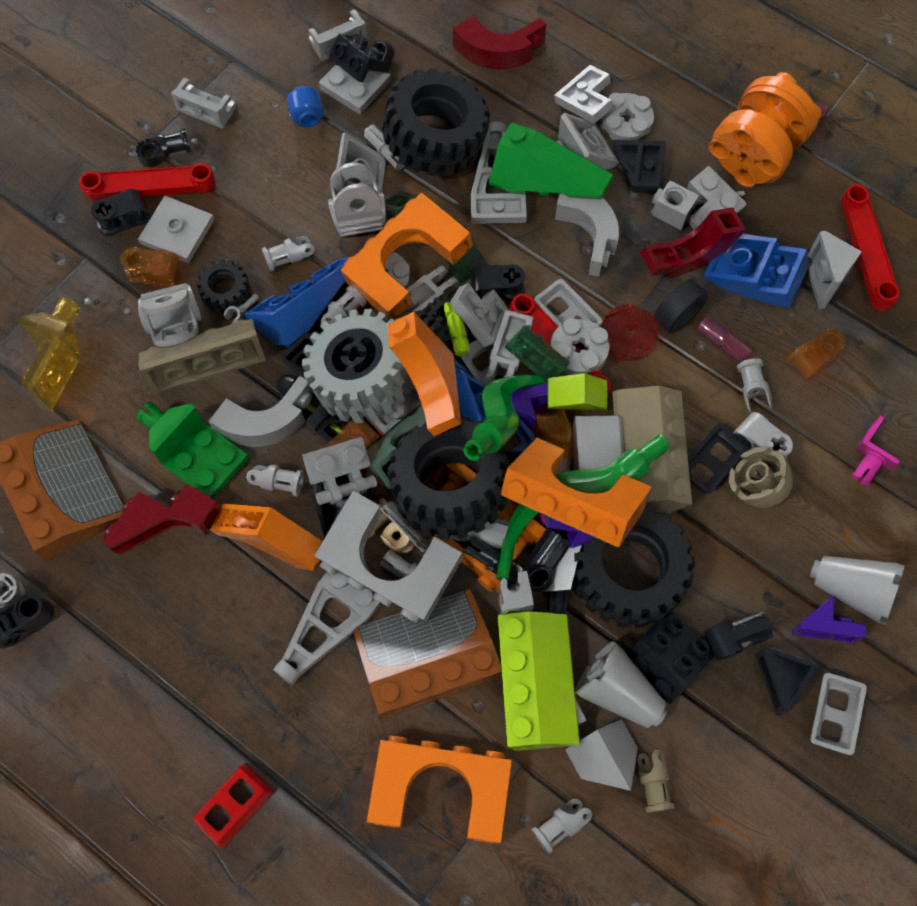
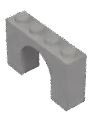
(345, 548)

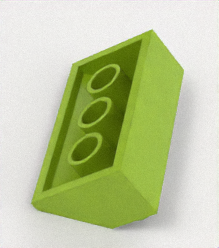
(538, 681)

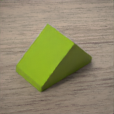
(577, 392)

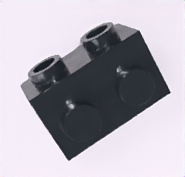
(357, 56)

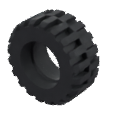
(438, 96)
(446, 511)
(640, 606)

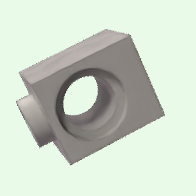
(677, 214)

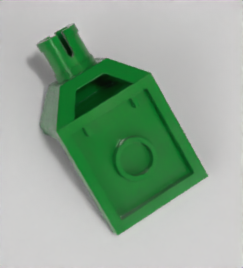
(191, 448)

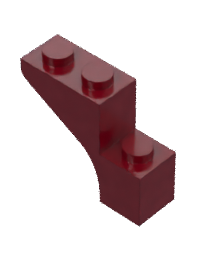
(146, 518)

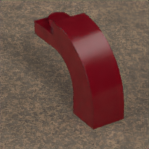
(495, 49)
(697, 248)

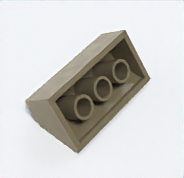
(201, 357)
(654, 412)

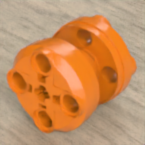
(764, 131)

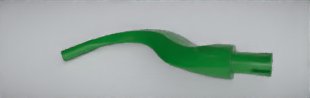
(500, 414)
(599, 480)

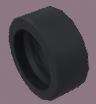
(681, 306)

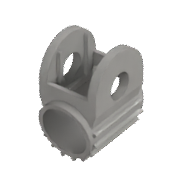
(356, 206)
(170, 312)

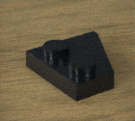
(641, 163)

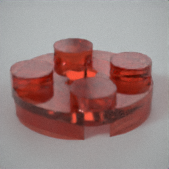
(644, 339)

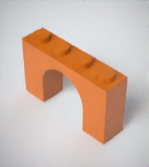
(418, 222)
(604, 515)
(400, 764)

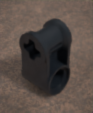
(122, 210)
(497, 277)
(16, 619)

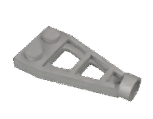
(497, 206)
(361, 607)

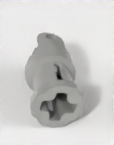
(289, 251)
(334, 308)
(753, 381)
(273, 478)
(564, 823)

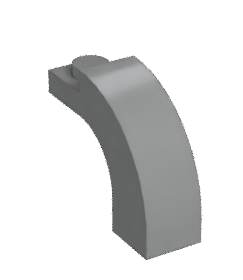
(598, 220)
(264, 426)

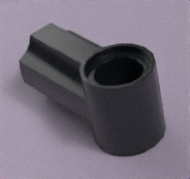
(544, 559)
(731, 638)

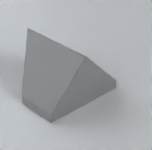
(606, 756)

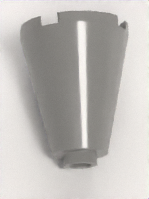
(860, 583)
(621, 688)

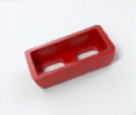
(239, 813)

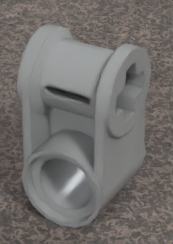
(759, 432)

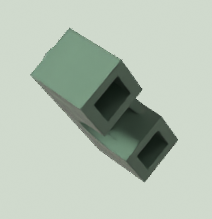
(381, 451)

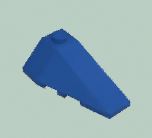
(293, 314)

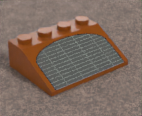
(57, 487)
(427, 659)

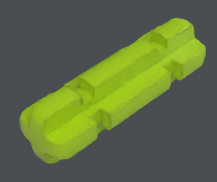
(457, 331)

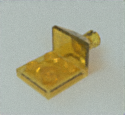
(56, 353)

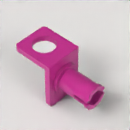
(873, 457)

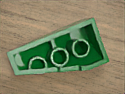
(538, 164)

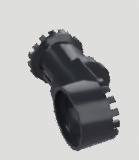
(164, 146)

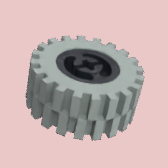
(366, 383)

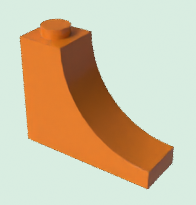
(430, 369)
(269, 532)

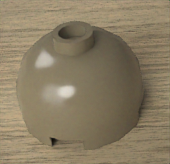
(762, 478)

